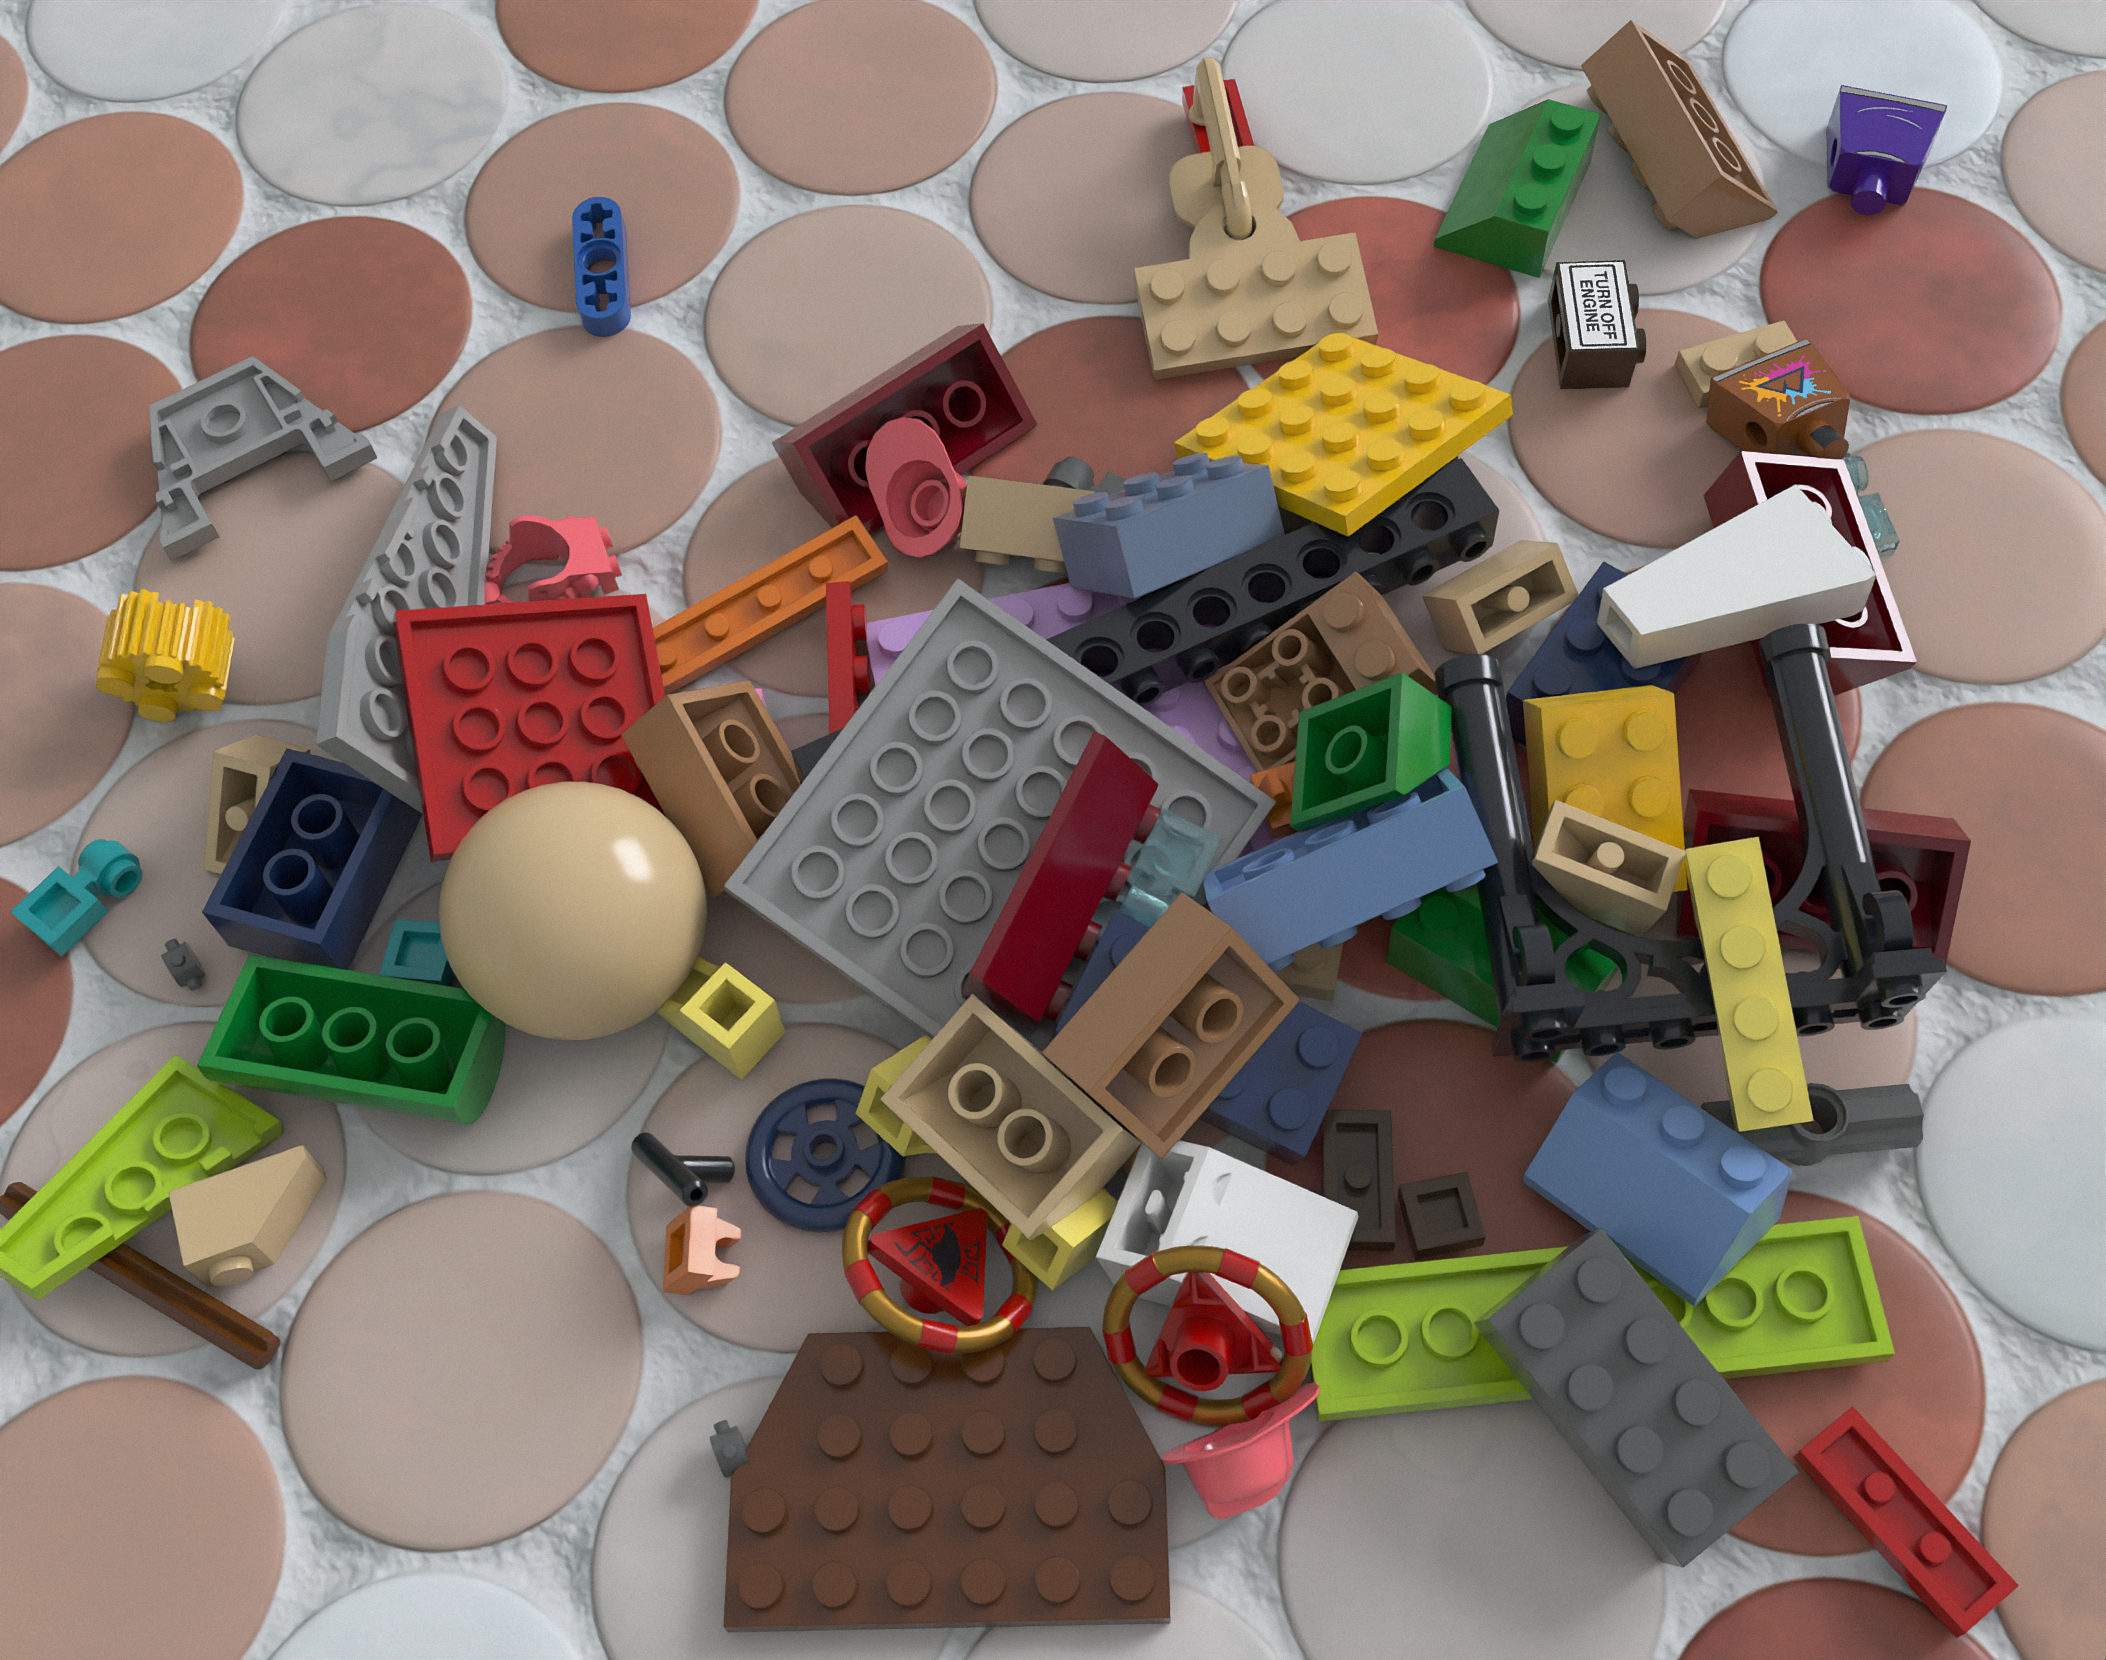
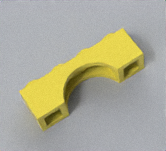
(1748, 985)
(725, 1016)
(1051, 1255)

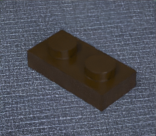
(1360, 1173)

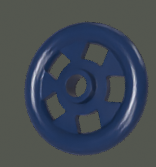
(773, 1177)

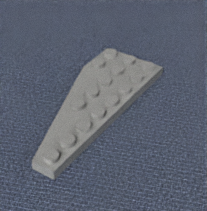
(424, 558)

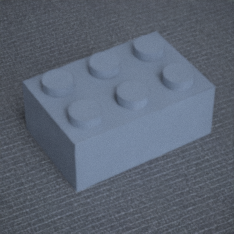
(1168, 525)

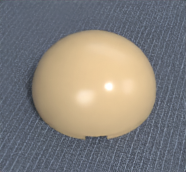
(572, 910)

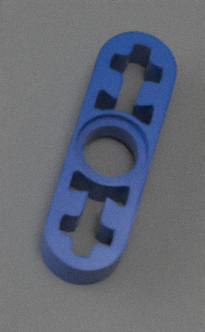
(612, 282)

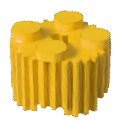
(166, 655)

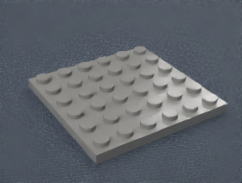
(938, 796)

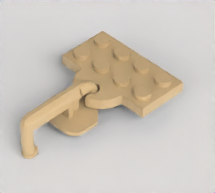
(1248, 278)

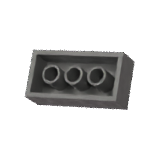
(1636, 1398)

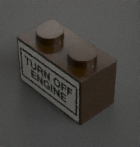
(1595, 324)

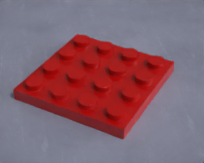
(523, 701)

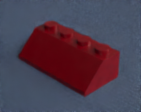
(949, 385)
(1862, 645)
(1910, 852)
(1063, 884)

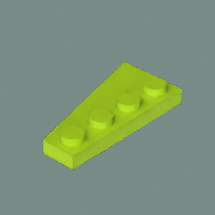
(120, 1180)

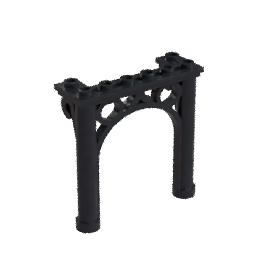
(1536, 1000)

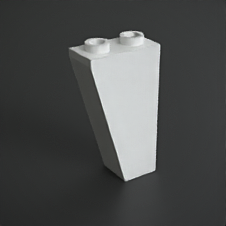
(1738, 584)

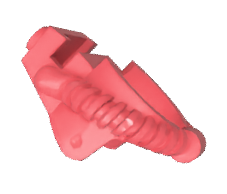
(571, 538)

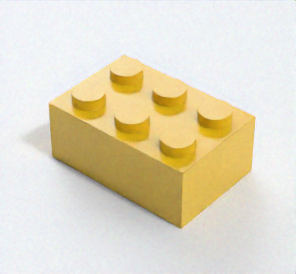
(1609, 758)

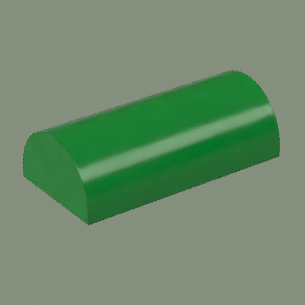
(356, 1040)

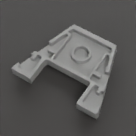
(228, 428)

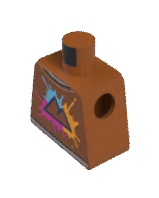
(1782, 404)

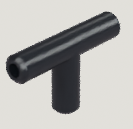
(682, 1173)

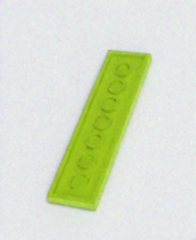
(1409, 1340)

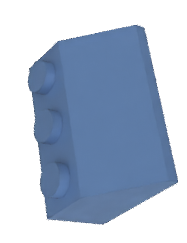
(1659, 1178)

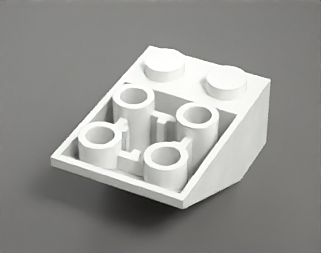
(1226, 1203)

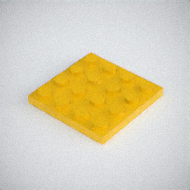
(1350, 428)

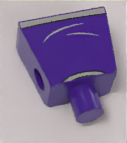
(1878, 146)

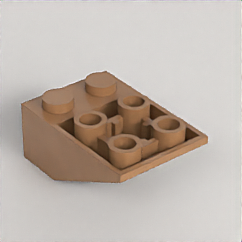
(1316, 656)

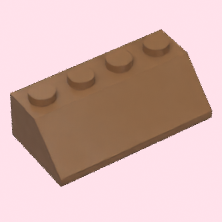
(1674, 136)

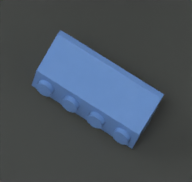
(1352, 870)

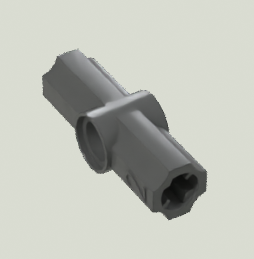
(1850, 1121)

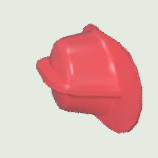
(915, 487)
(1243, 1461)

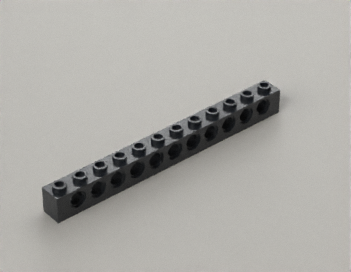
(1278, 571)

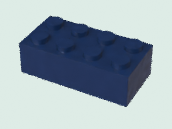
(1282, 1087)

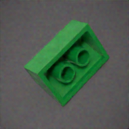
(1521, 187)
(1448, 952)

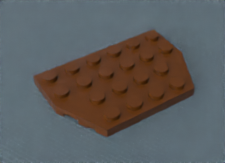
(948, 1491)

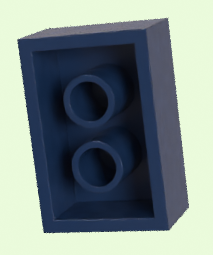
(1584, 660)
(311, 863)

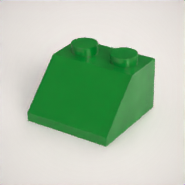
(1367, 749)

